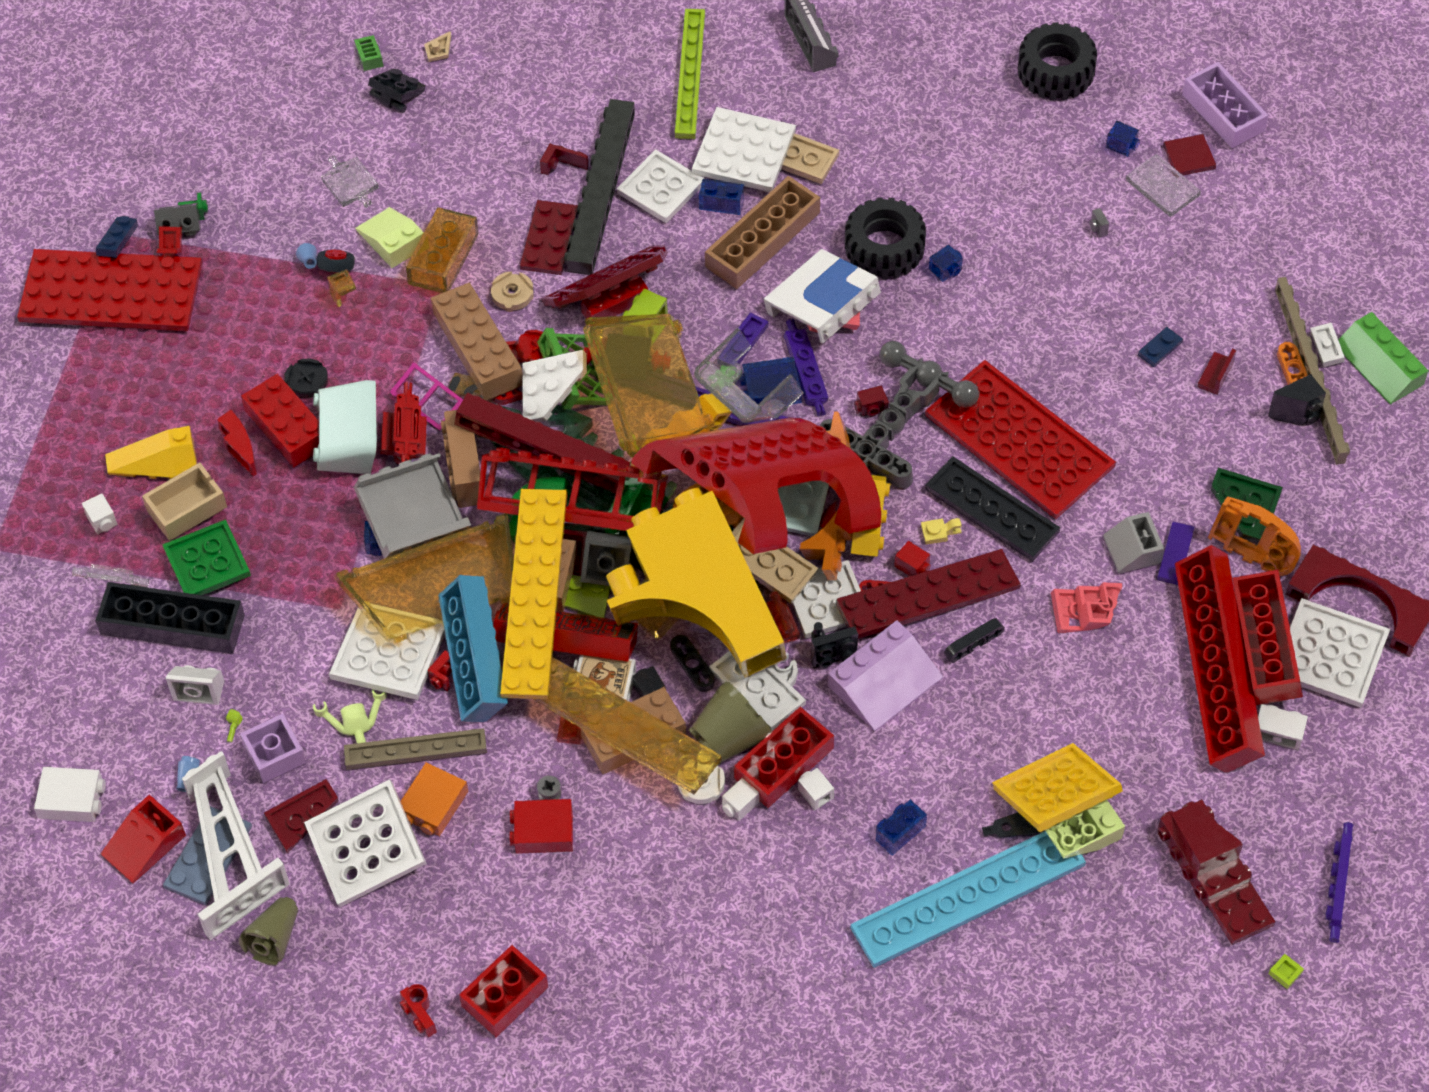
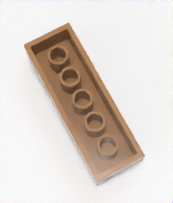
(762, 232)
(477, 341)

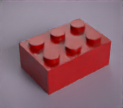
(503, 991)

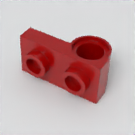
(422, 1020)

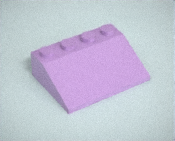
(884, 676)

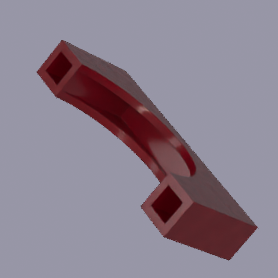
(1325, 570)

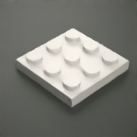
(660, 186)
(819, 597)

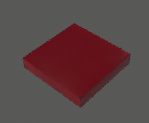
(1190, 154)

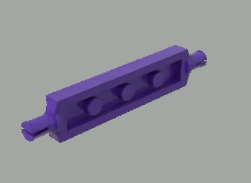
(807, 367)
(1337, 890)

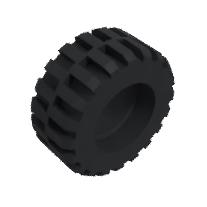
(1057, 80)
(885, 216)

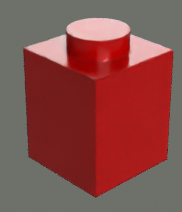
(912, 559)

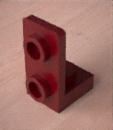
(559, 153)

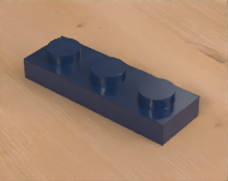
(116, 236)

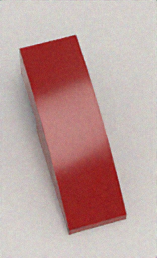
(237, 441)

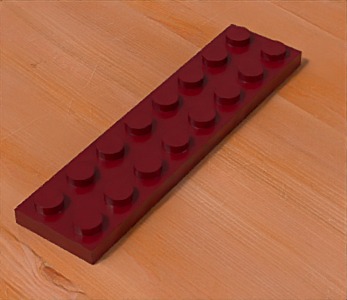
(928, 593)

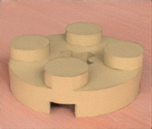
(512, 301)

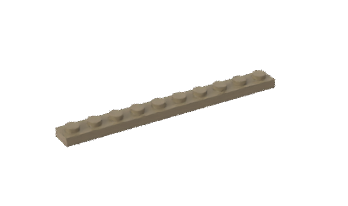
(1297, 328)

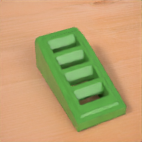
(369, 62)

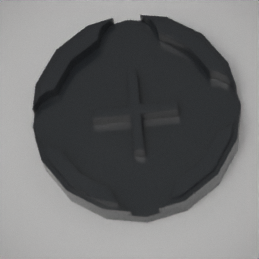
(306, 377)

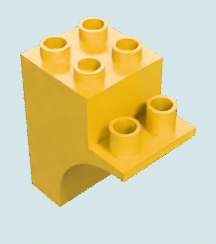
(697, 577)

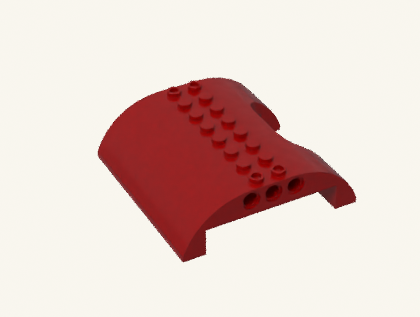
(756, 459)

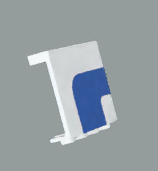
(824, 293)

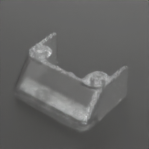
(720, 372)

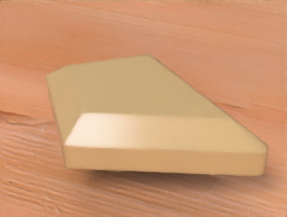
(438, 47)

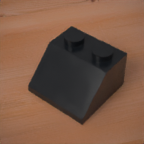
(1298, 402)

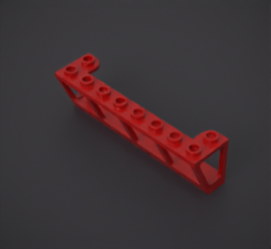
(573, 514)

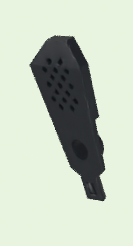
(1017, 826)

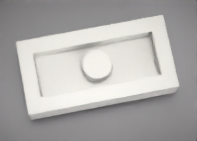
(1327, 344)

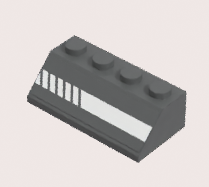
(810, 34)

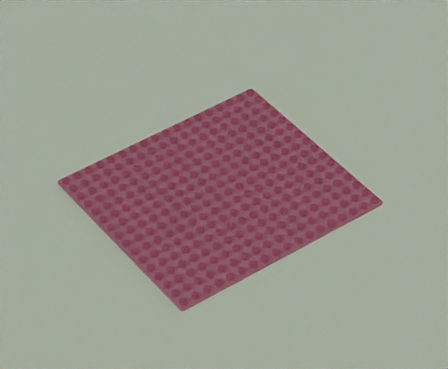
(133, 383)

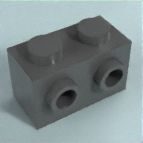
(179, 216)

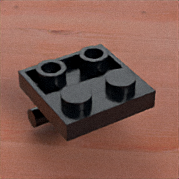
(394, 87)
(833, 646)

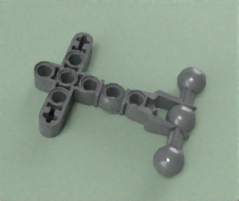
(929, 375)

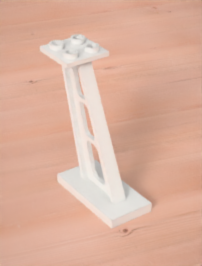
(260, 882)

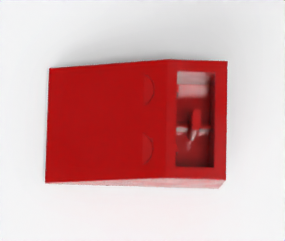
(143, 839)

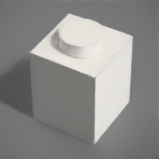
(99, 513)
(815, 788)
(740, 799)

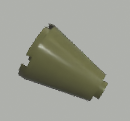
(270, 932)

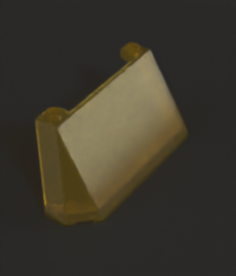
(645, 378)
(404, 589)

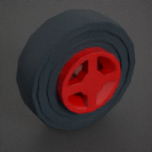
(335, 260)

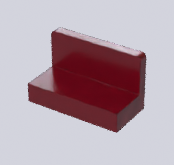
(1216, 372)

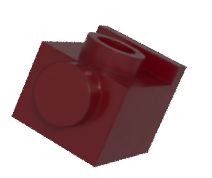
(871, 401)

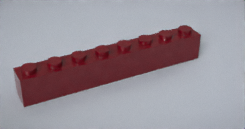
(527, 435)

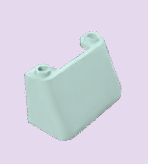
(346, 427)

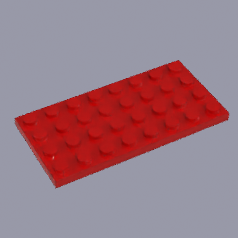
(110, 290)
(1023, 441)

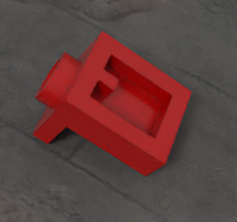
(440, 671)

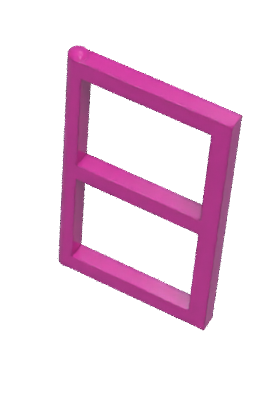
(436, 384)

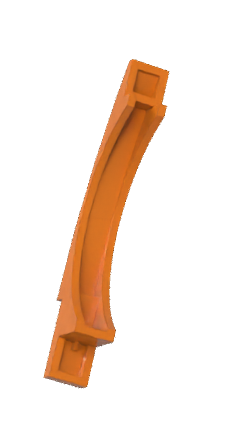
(830, 540)

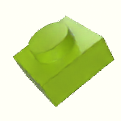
(1286, 971)

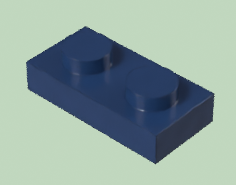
(1160, 347)

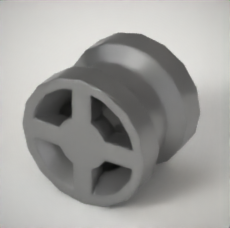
(544, 792)

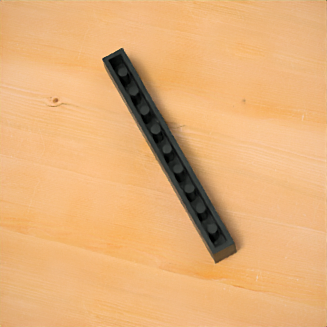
(600, 187)

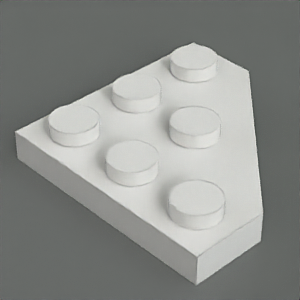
(550, 382)

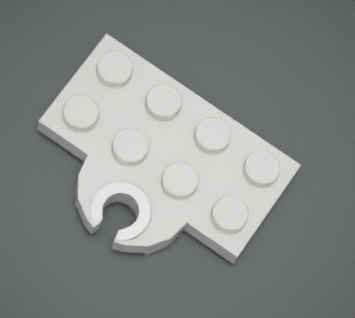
(767, 691)

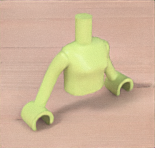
(354, 717)

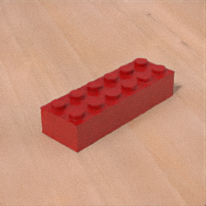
(1267, 637)

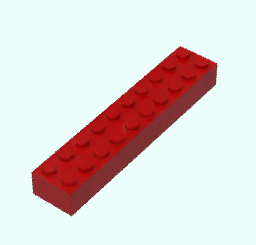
(1219, 659)

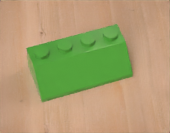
(1382, 358)

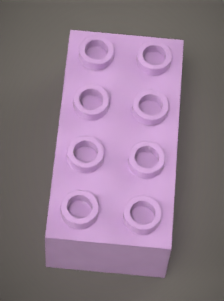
(1225, 105)

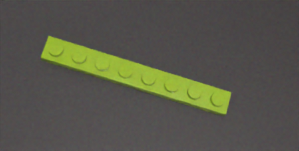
(690, 74)

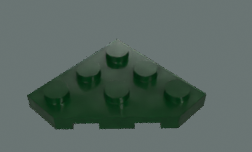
(1249, 490)

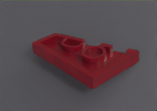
(289, 816)

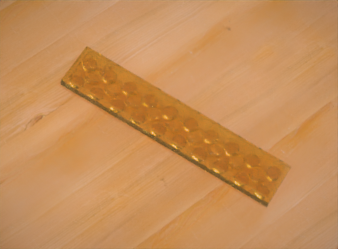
(629, 728)

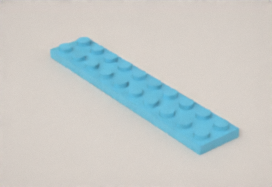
(962, 898)

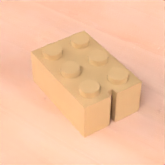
(184, 501)

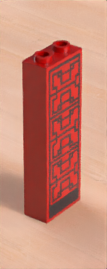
(583, 635)

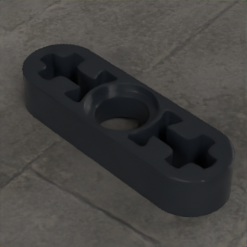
(975, 638)
(692, 653)

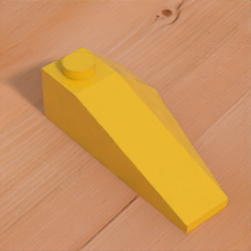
(158, 455)

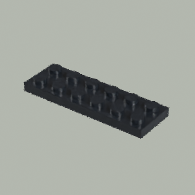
(992, 508)

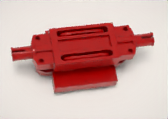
(404, 429)

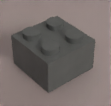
(602, 555)

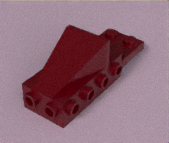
(1214, 869)

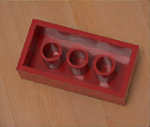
(283, 419)
(784, 756)

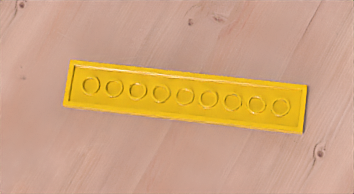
(534, 594)

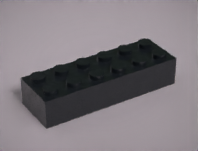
(170, 617)

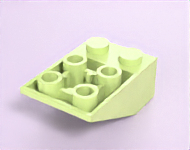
(1087, 831)

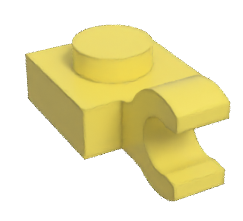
(936, 531)

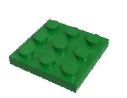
(206, 559)

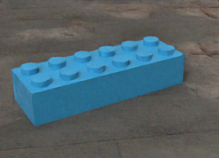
(472, 648)

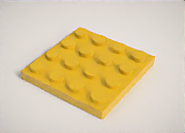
(1057, 787)

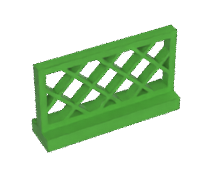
(550, 347)

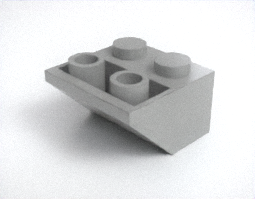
(1134, 543)

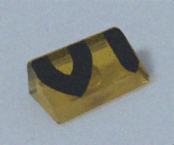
(463, 384)

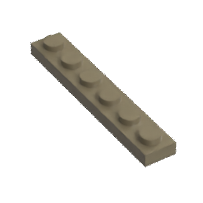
(415, 748)

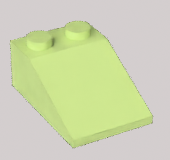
(391, 236)

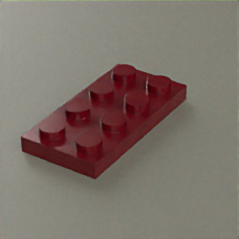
(548, 237)

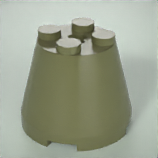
(729, 723)

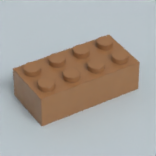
(461, 461)
(657, 704)

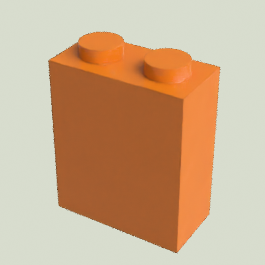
(433, 799)

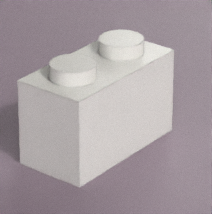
(1281, 726)

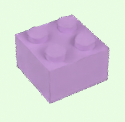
(273, 748)

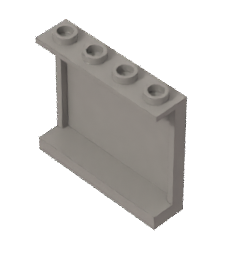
(409, 505)

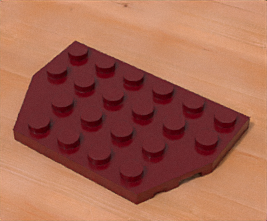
(608, 277)

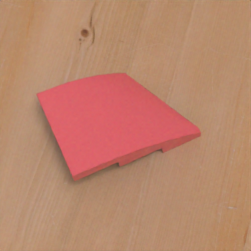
(1091, 603)

